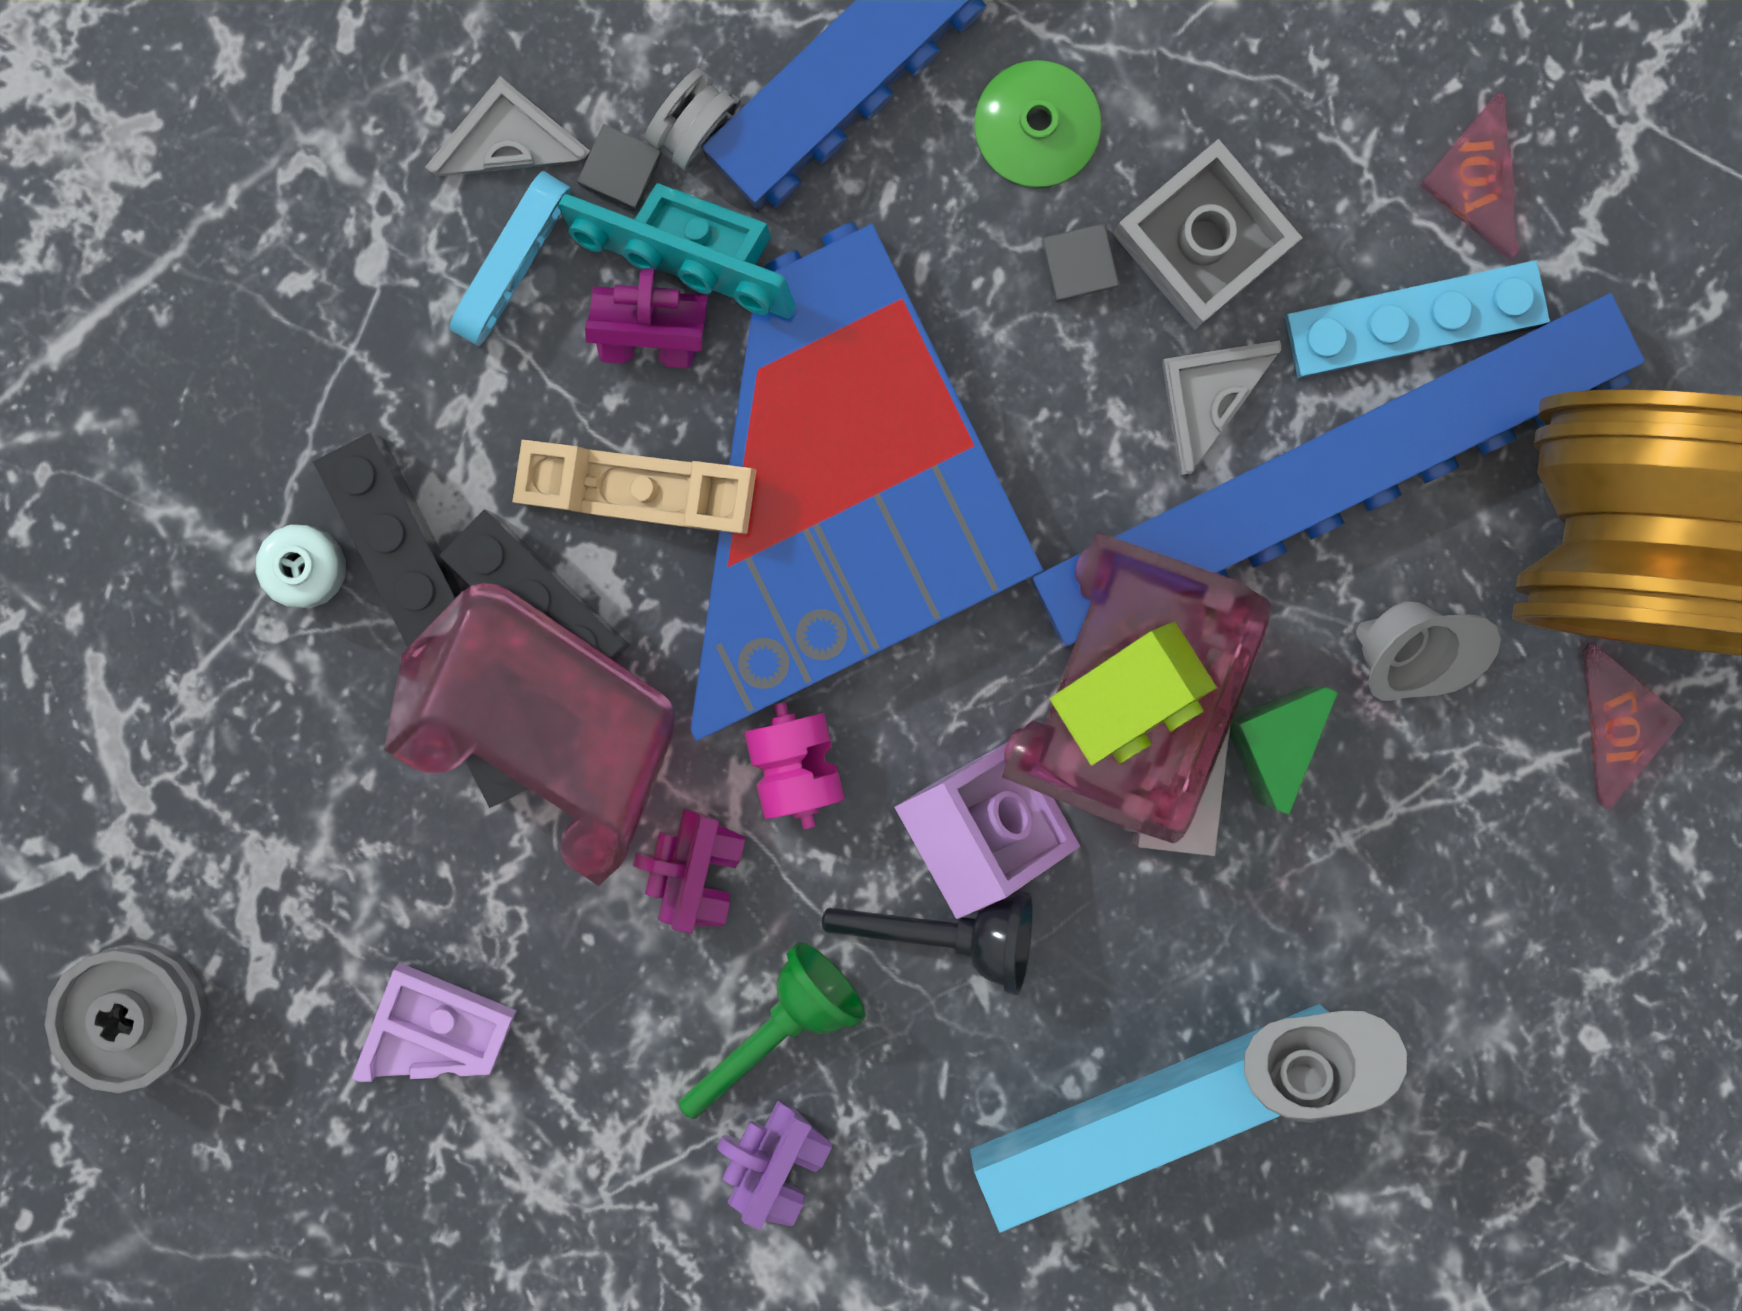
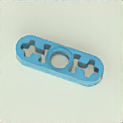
(509, 259)

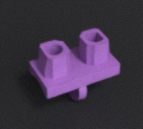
(764, 1161)

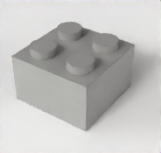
(1206, 234)

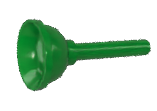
(810, 997)

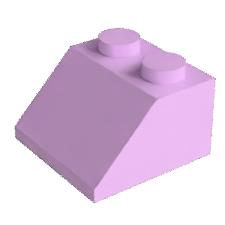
(985, 833)

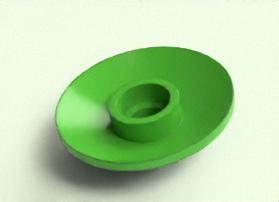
(1030, 155)

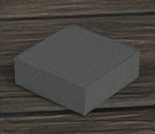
(619, 167)
(1080, 262)

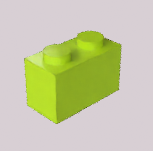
(1133, 694)

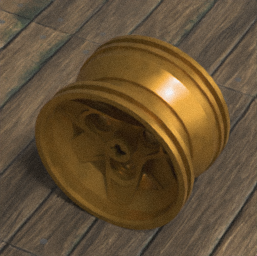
(1647, 519)

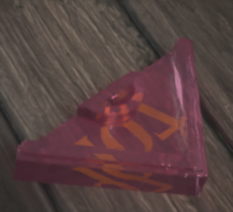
(1478, 179)
(1624, 722)

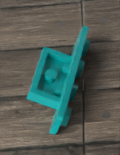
(690, 240)

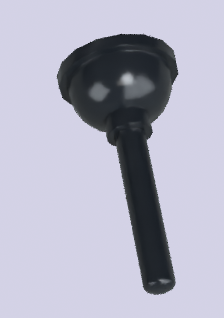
(995, 939)

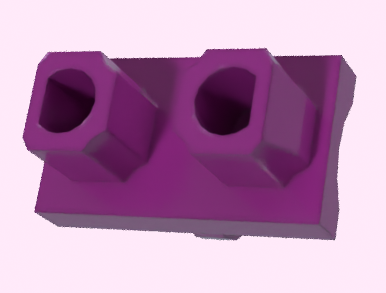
(646, 318)
(681, 868)

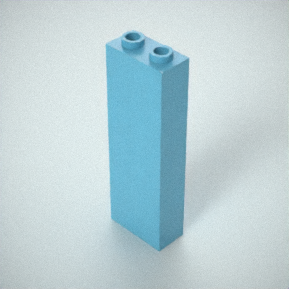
(1120, 1134)

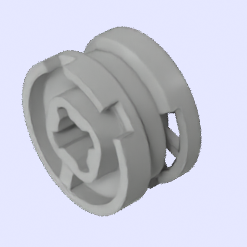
(690, 118)

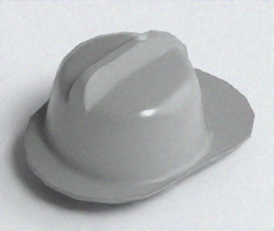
(1425, 653)
(1325, 1065)

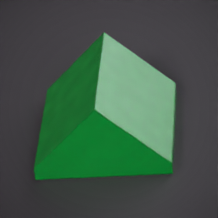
(1280, 741)

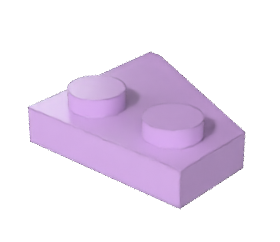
(432, 1030)

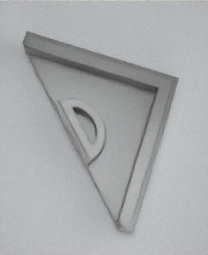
(505, 134)
(1207, 392)

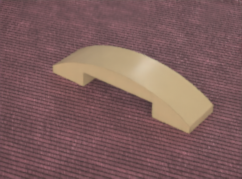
(635, 487)

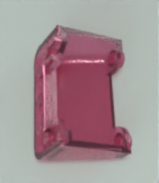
(1129, 597)
(538, 708)

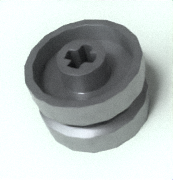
(89, 1025)

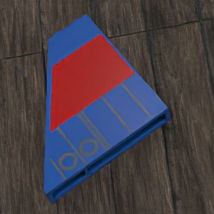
(864, 495)

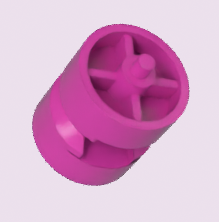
(794, 765)

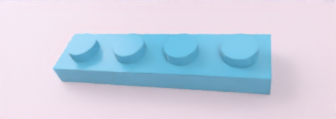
(1417, 319)

